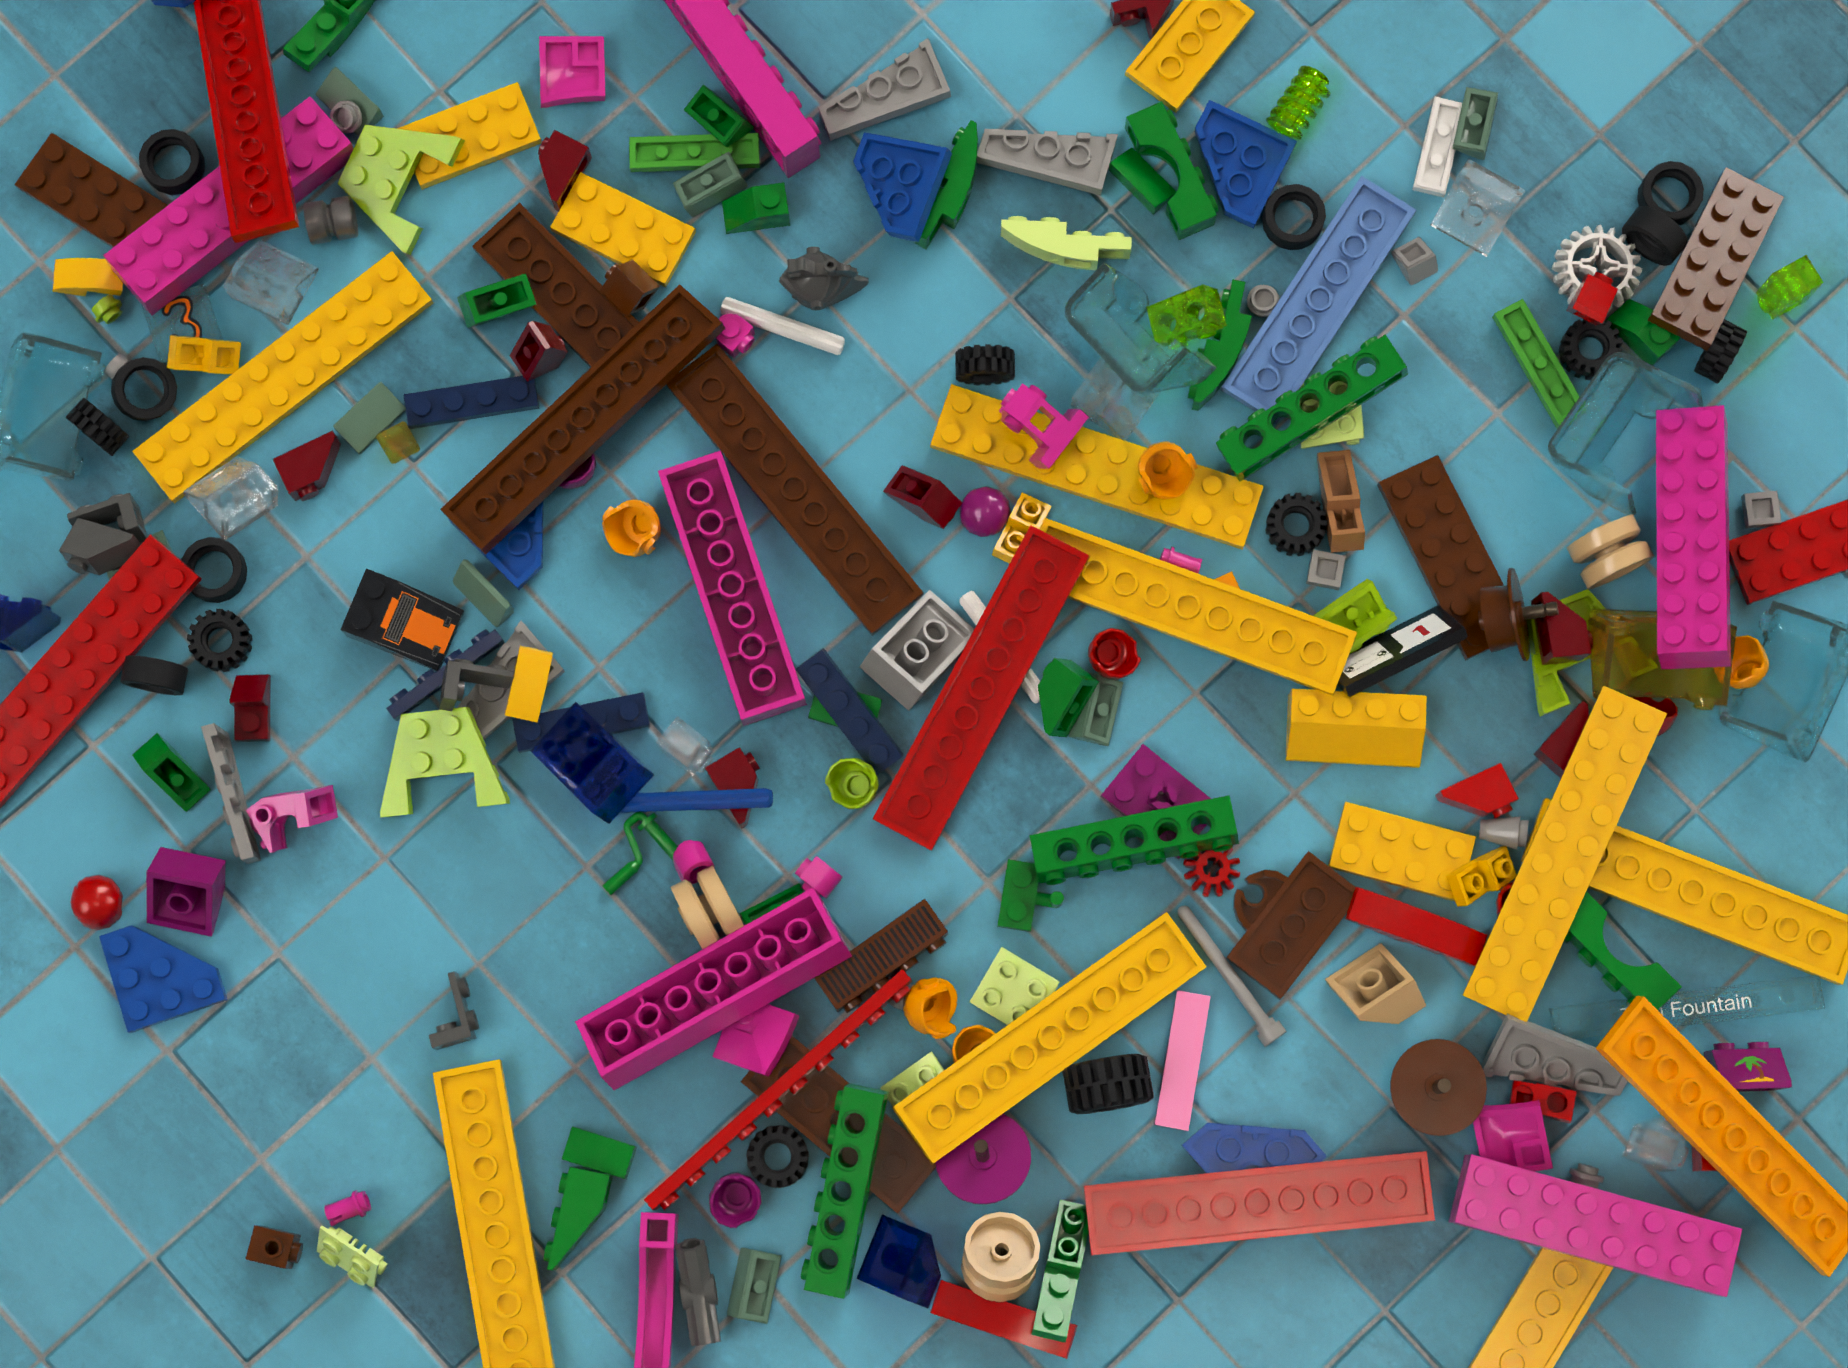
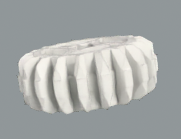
(1601, 242)

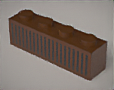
(882, 955)

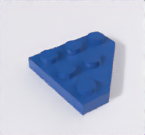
(1241, 160)
(901, 181)
(521, 550)
(157, 978)
(1242, 1147)

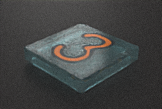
(186, 315)

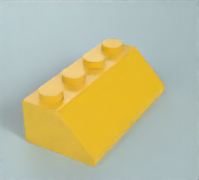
(1355, 729)

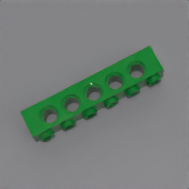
(1375, 351)
(1148, 826)
(837, 1279)

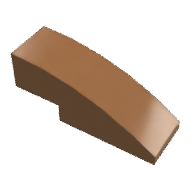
(1341, 501)

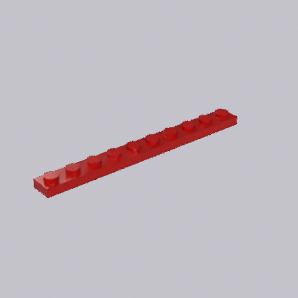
(769, 1101)

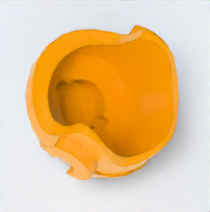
(1166, 470)
(632, 527)
(931, 1007)

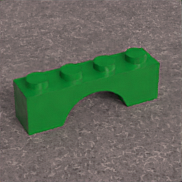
(1155, 135)
(1632, 981)

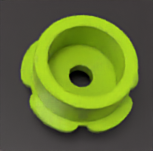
(107, 309)

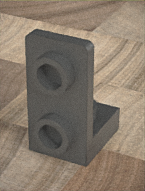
(117, 508)
(464, 670)
(449, 1033)

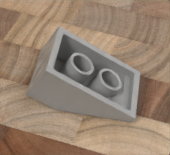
(917, 650)

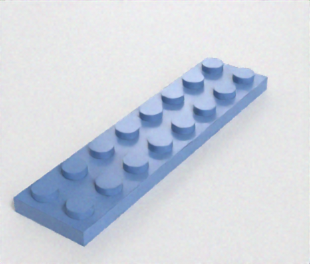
(1319, 296)

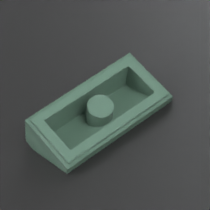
(340, 88)
(1475, 122)
(710, 184)
(369, 417)
(482, 594)
(1099, 713)
(753, 1285)

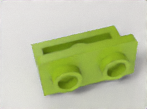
(1359, 611)

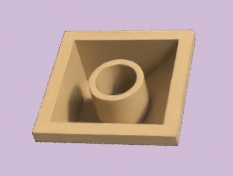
(1377, 988)

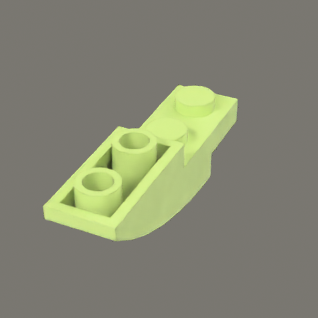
(1049, 242)

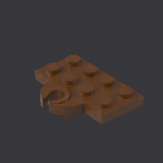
(1288, 921)

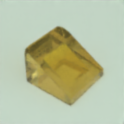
(398, 442)

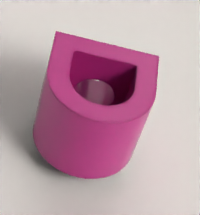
(737, 335)
(689, 856)
(818, 875)

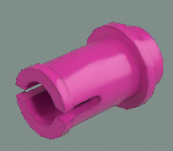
(1181, 560)
(347, 1208)

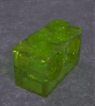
(1788, 287)
(1185, 310)

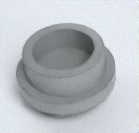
(346, 116)
(1262, 300)
(1586, 1175)

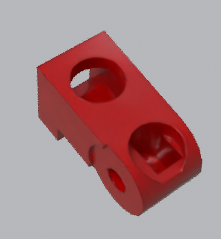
(1554, 1101)

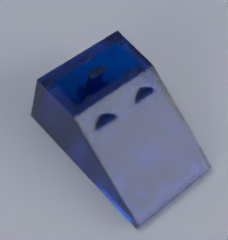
(592, 763)

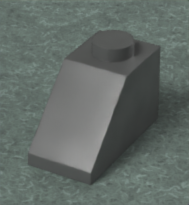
(97, 547)

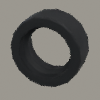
(161, 140)
(1682, 173)
(1298, 193)
(1654, 235)
(163, 373)
(239, 572)
(154, 675)

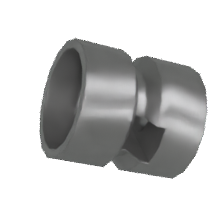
(330, 220)

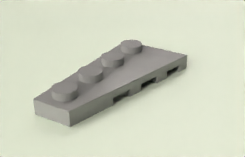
(901, 88)
(1059, 159)
(489, 702)
(231, 789)
(1542, 1055)

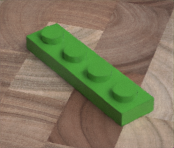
(689, 152)
(1537, 360)

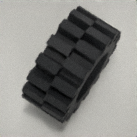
(1570, 347)
(1720, 355)
(985, 364)
(97, 426)
(1304, 506)
(211, 622)
(797, 1164)

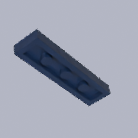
(470, 401)
(431, 681)
(849, 711)
(614, 714)

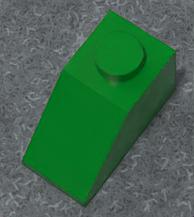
(756, 209)
(496, 300)
(1642, 336)
(1063, 695)
(171, 772)

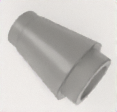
(1505, 831)

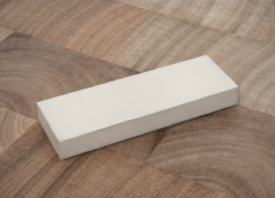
(1437, 148)

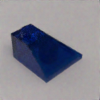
(901, 1262)

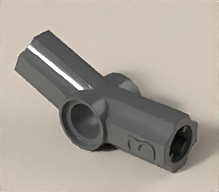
(698, 1292)

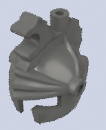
(820, 279)

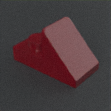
(1132, 11)
(251, 707)

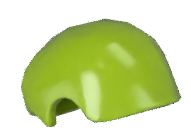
(852, 783)

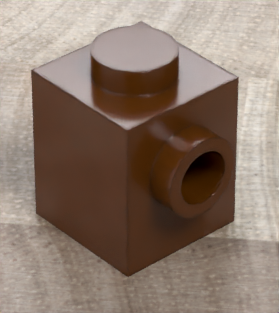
(629, 287)
(274, 1247)

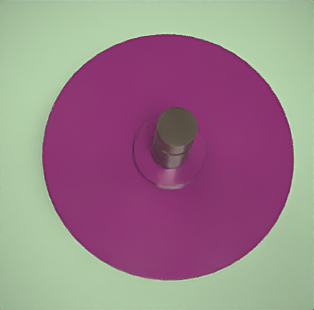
(988, 1163)

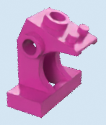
(1020, 407)
(308, 807)

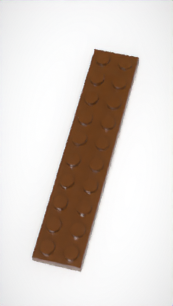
(582, 419)
(794, 489)

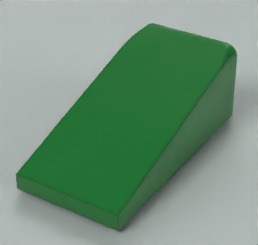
(599, 1153)

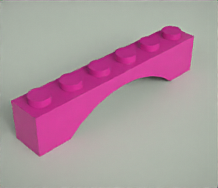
(656, 1289)

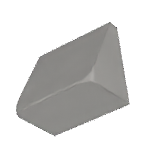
(1415, 260)

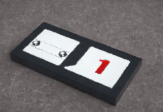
(1400, 649)

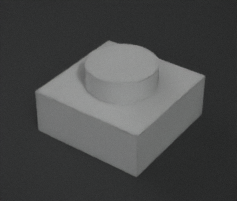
(1761, 509)
(1325, 569)

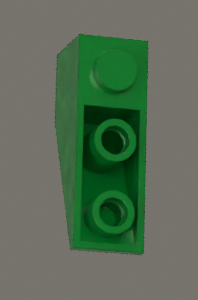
(582, 1204)

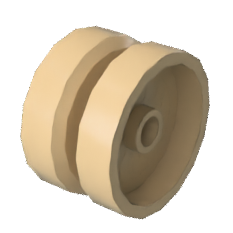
(1609, 549)
(705, 910)
(1000, 1256)

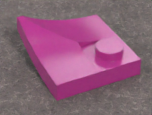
(571, 69)
(757, 1039)
(1513, 1135)

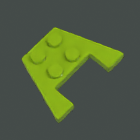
(382, 170)
(1548, 687)
(435, 746)

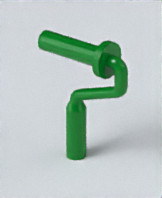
(632, 867)

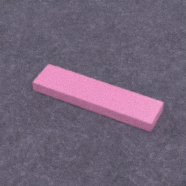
(1182, 1060)

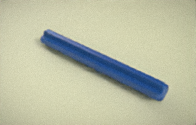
(700, 800)

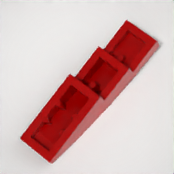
(1416, 926)
(996, 1318)

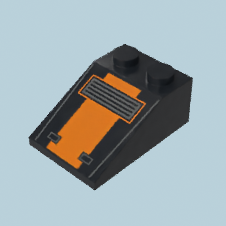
(401, 620)

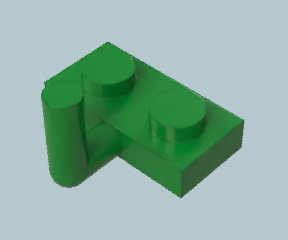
(1021, 896)

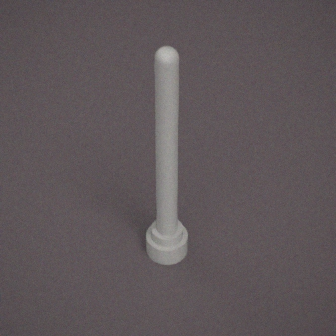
(1268, 1028)

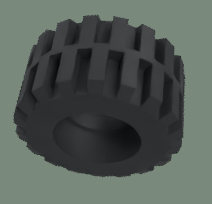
(1108, 1083)

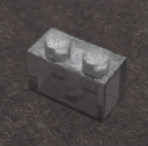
(686, 747)

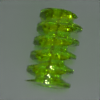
(1298, 102)

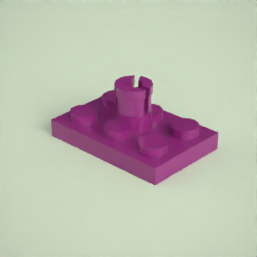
(1151, 785)

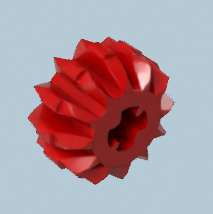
(1221, 875)

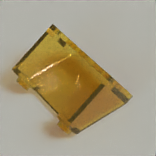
(1628, 662)

